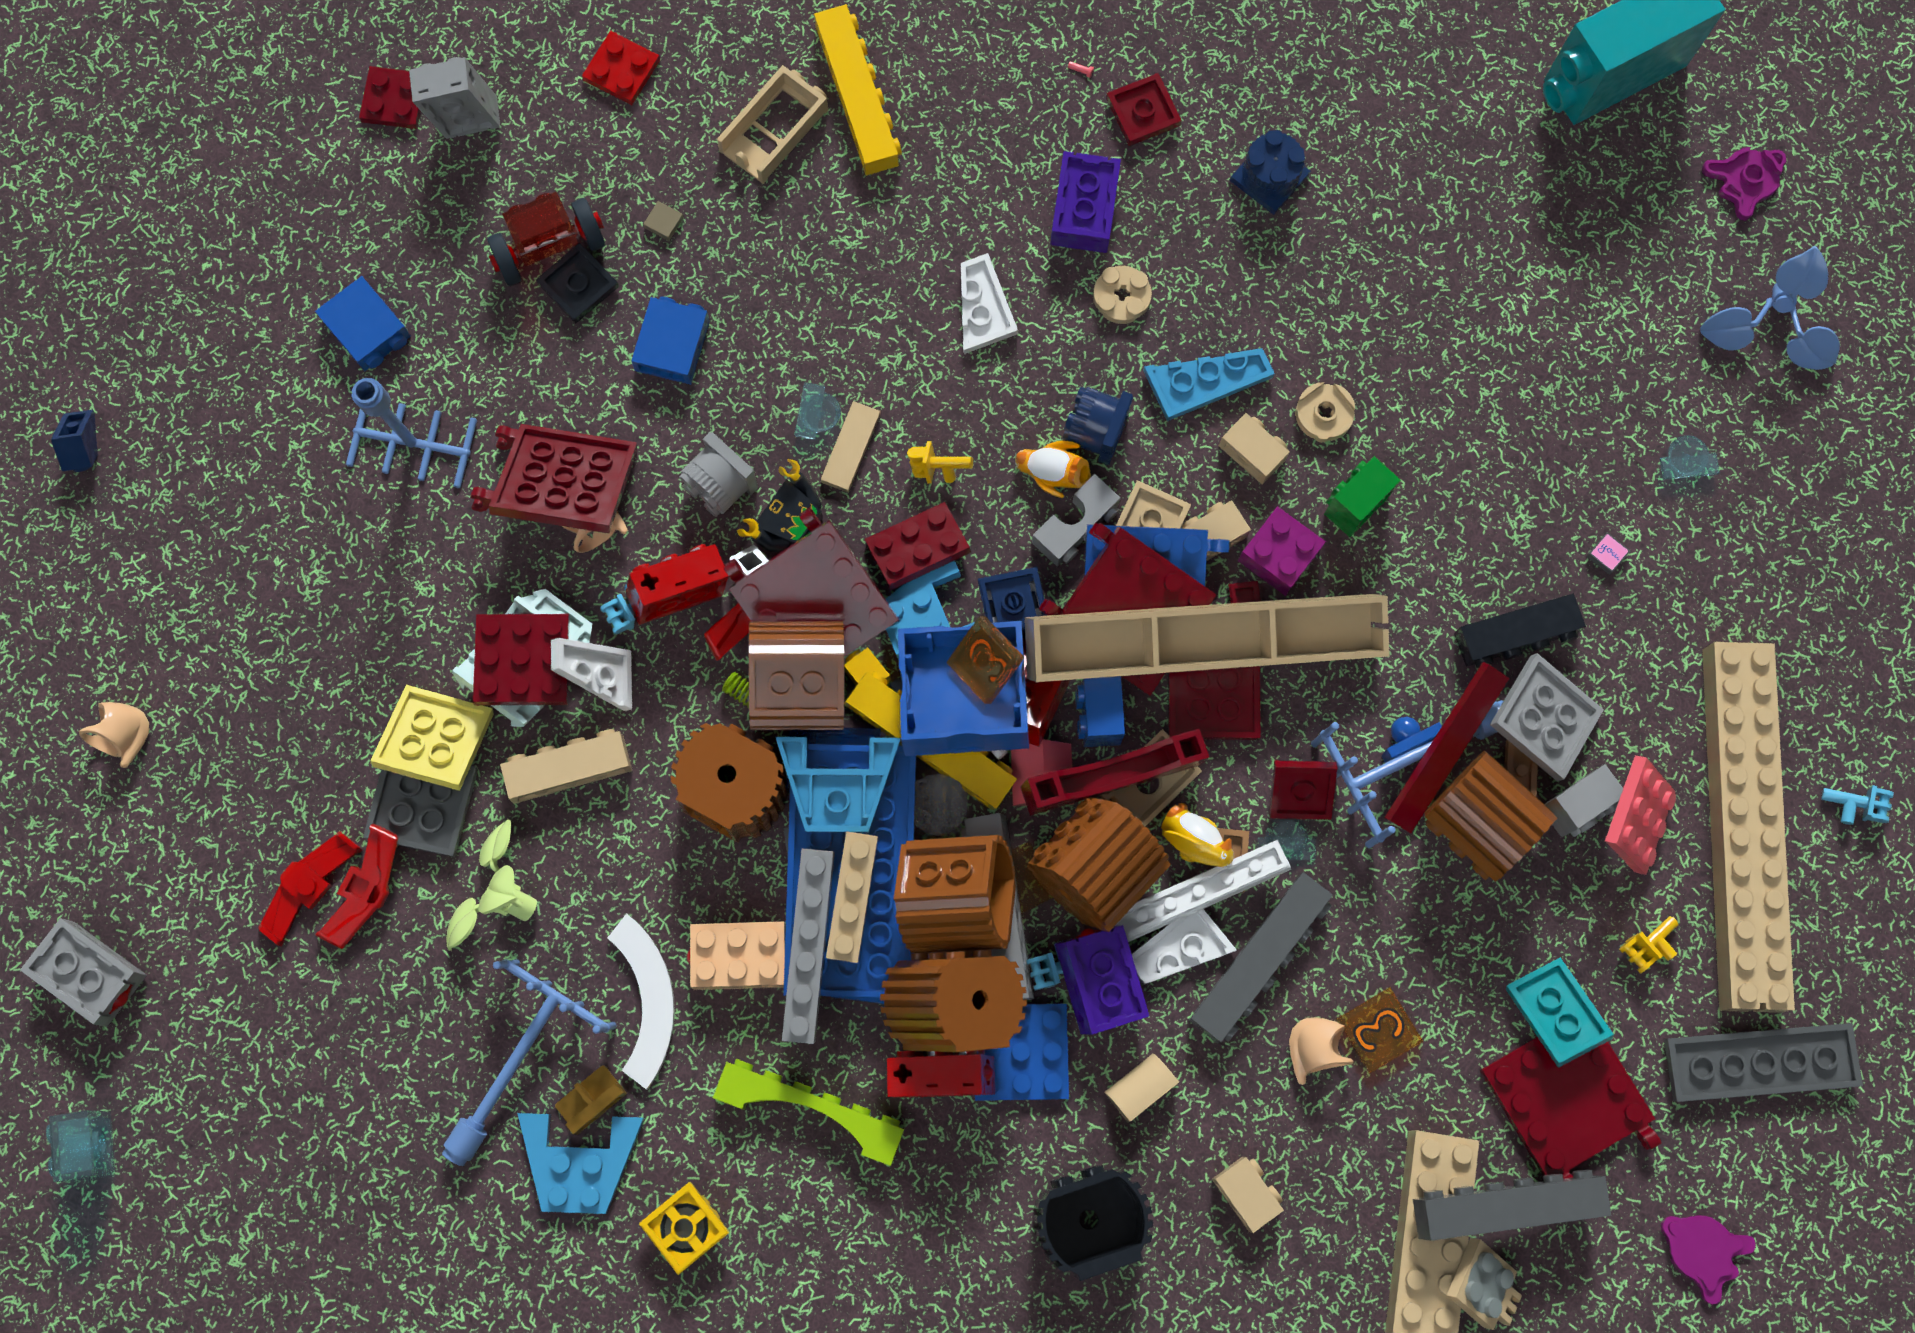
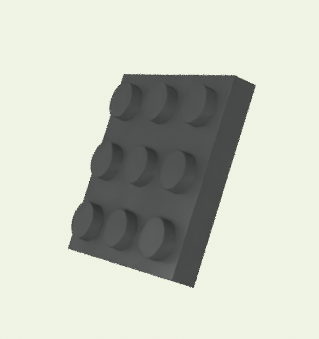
(421, 812)

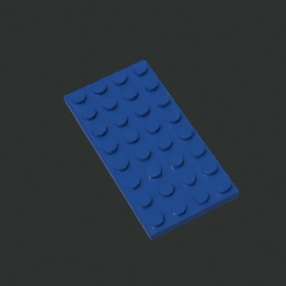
(894, 826)

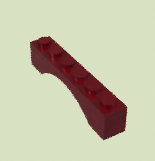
(1091, 780)

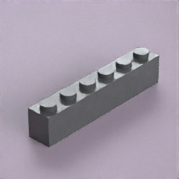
(1260, 958)
(1511, 1207)

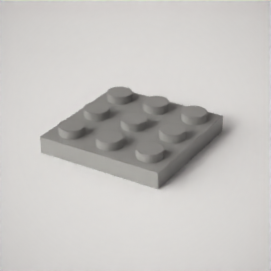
(1547, 717)

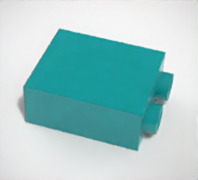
(1626, 52)

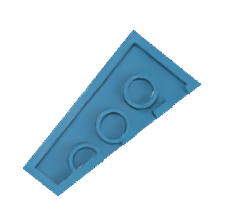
(1200, 382)

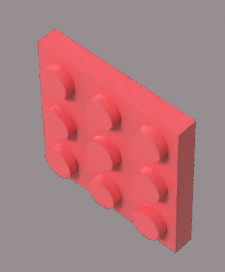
(1641, 815)

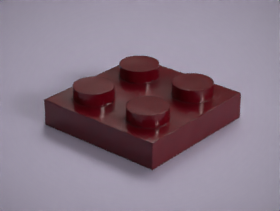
(389, 99)
(1143, 109)
(1303, 790)

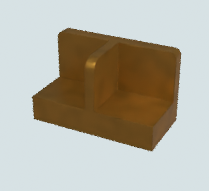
(590, 1100)

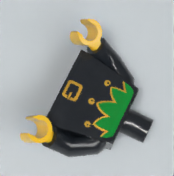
(780, 521)

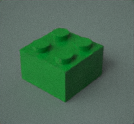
(1361, 496)

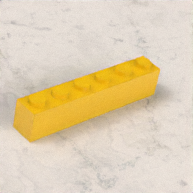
(856, 89)
(975, 772)

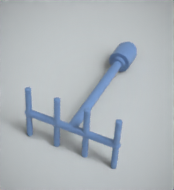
(375, 402)
(1382, 771)
(469, 1132)

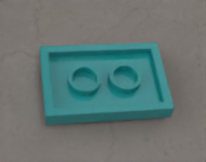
(1559, 1012)

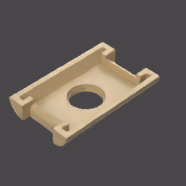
(1148, 806)

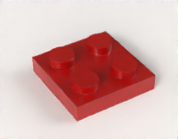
(621, 67)

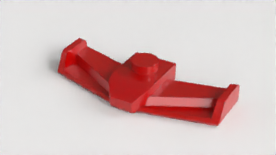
(727, 632)
(305, 884)
(363, 888)

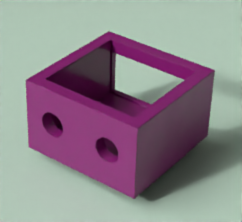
(1281, 551)

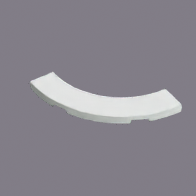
(656, 997)

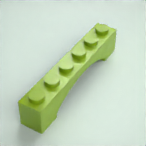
(742, 1086)

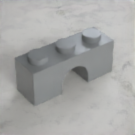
(1060, 540)

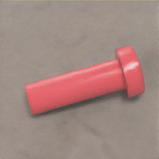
(1082, 69)

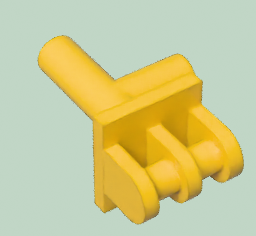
(924, 463)
(1647, 950)

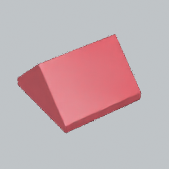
(1037, 761)

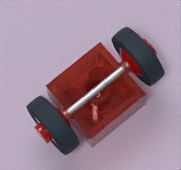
(542, 231)

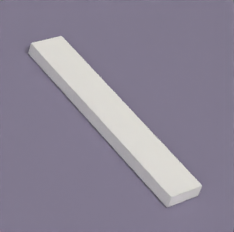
(1204, 890)

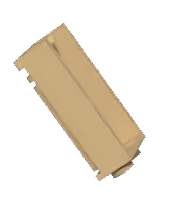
(749, 155)

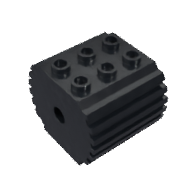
(1120, 1225)

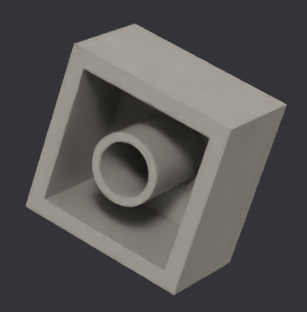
(1584, 800)

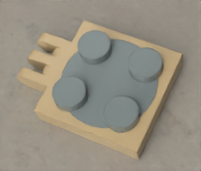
(1484, 1286)

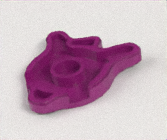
(1747, 177)
(1705, 1251)

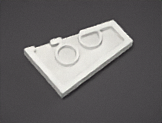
(984, 306)
(595, 668)
(1180, 947)

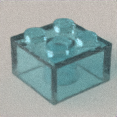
(80, 1146)

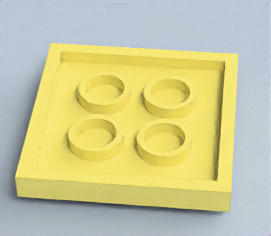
(432, 737)

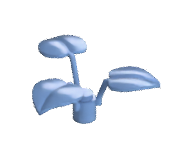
(1801, 276)

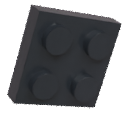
(577, 283)

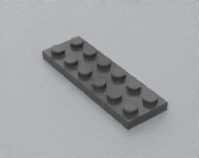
(1763, 1062)

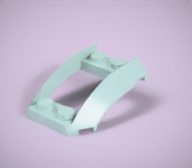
(539, 603)

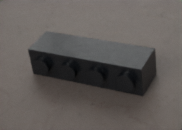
(1520, 630)

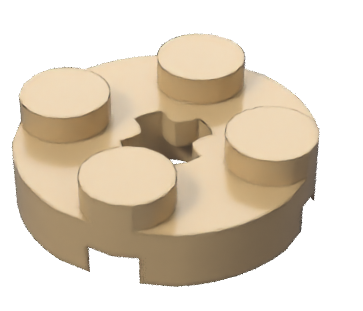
(1122, 278)
(1320, 427)

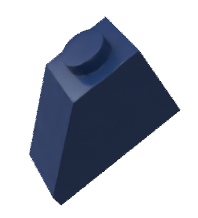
(76, 441)

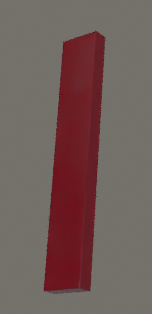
(1447, 747)

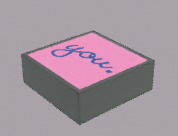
(1608, 553)

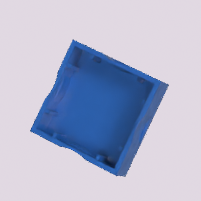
(942, 711)

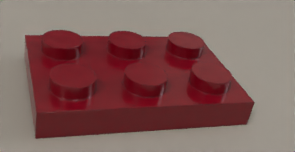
(917, 546)

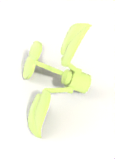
(501, 895)

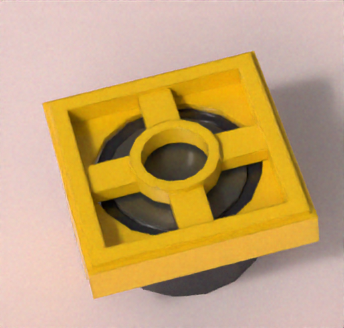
(685, 1227)

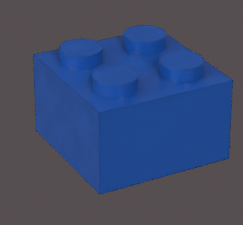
(1101, 711)

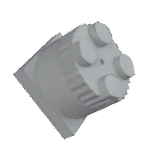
(718, 476)

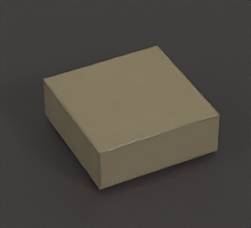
(663, 221)

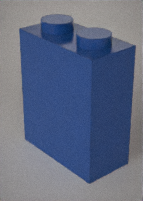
(363, 324)
(671, 340)

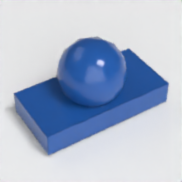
(1408, 736)

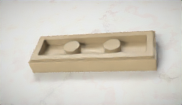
(850, 446)

